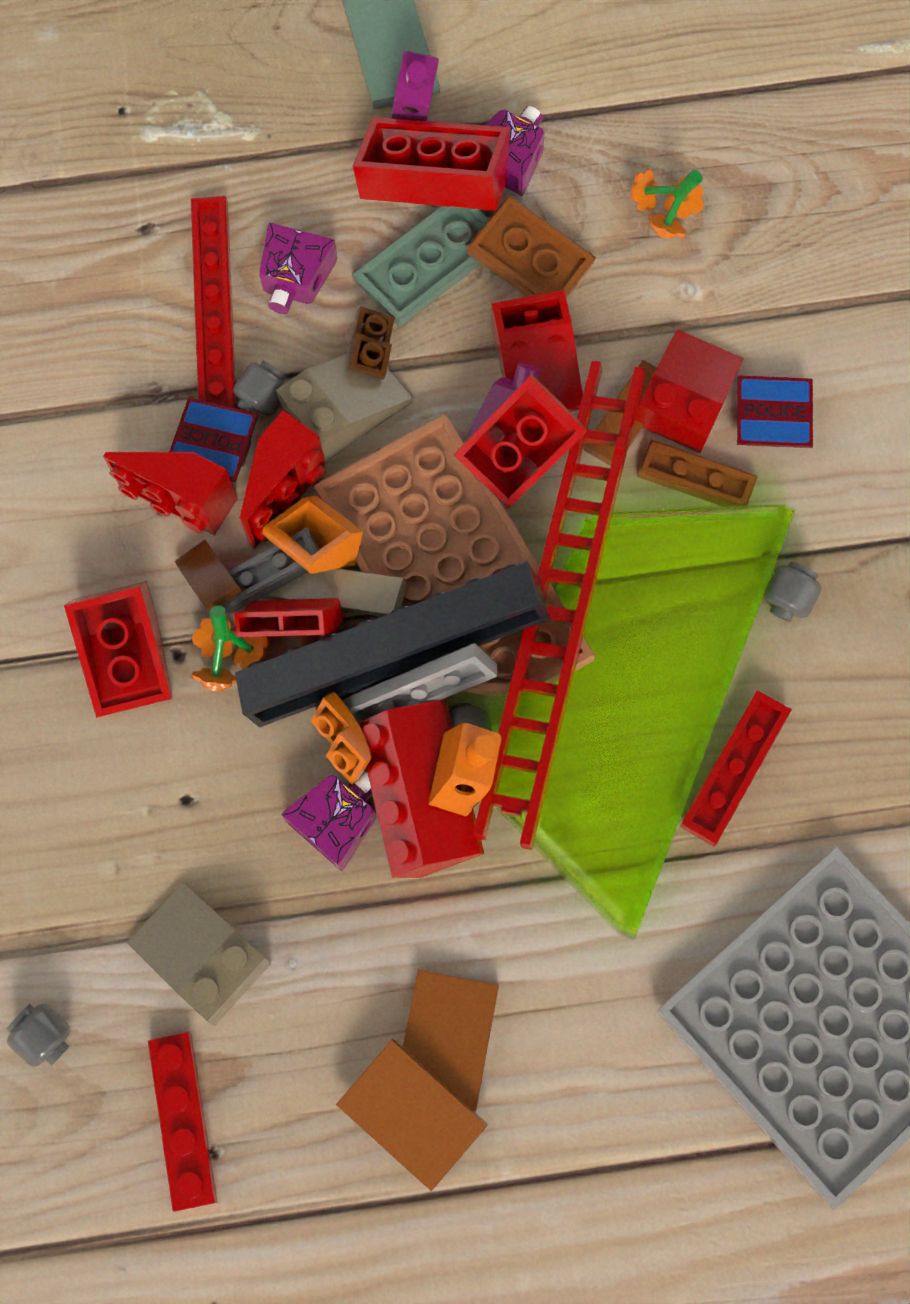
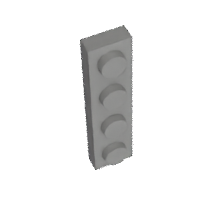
(425, 683)

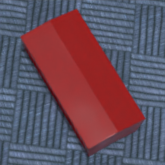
(288, 623)

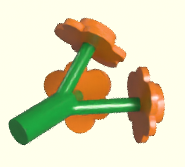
(681, 199)
(216, 639)

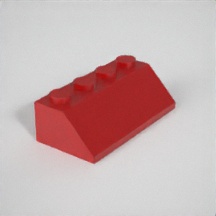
(433, 163)
(401, 775)

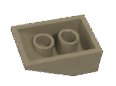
(341, 402)
(198, 954)

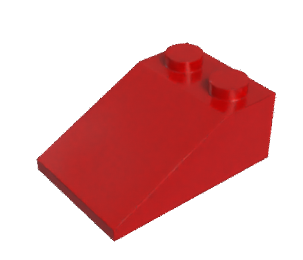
(688, 390)
(520, 441)
(120, 648)

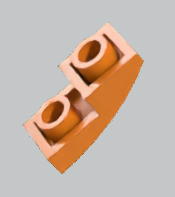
(349, 747)

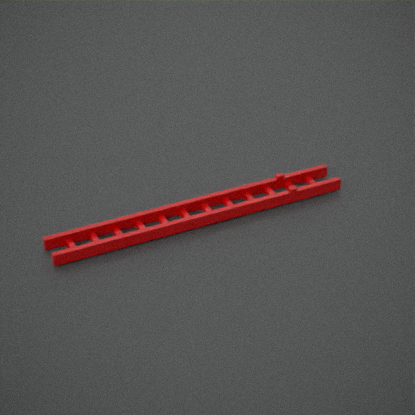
(578, 617)

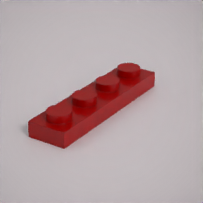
(735, 768)
(182, 1122)

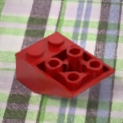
(540, 334)
(282, 469)
(176, 485)

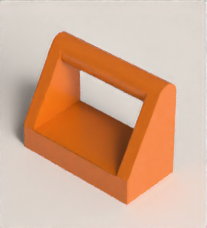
(333, 533)

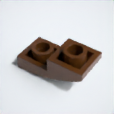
(371, 343)
(207, 576)

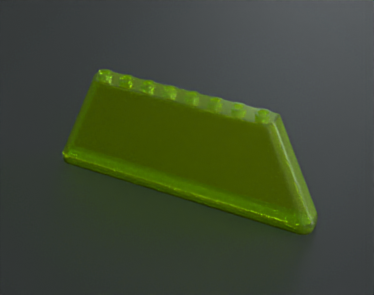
(665, 642)

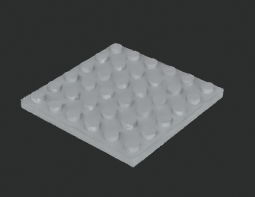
(812, 1025)

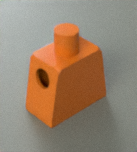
(467, 760)

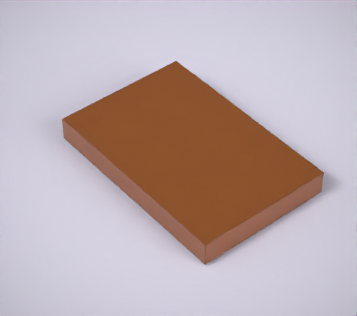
(529, 251)
(452, 1030)
(412, 1114)

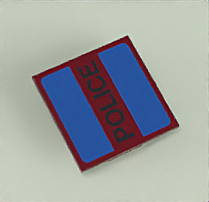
(775, 411)
(216, 434)

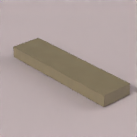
(356, 590)

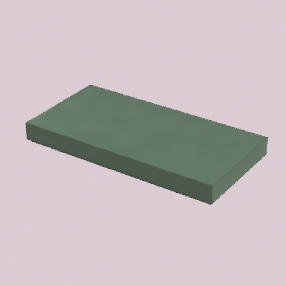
(381, 36)
(422, 262)

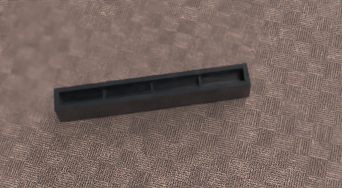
(392, 644)

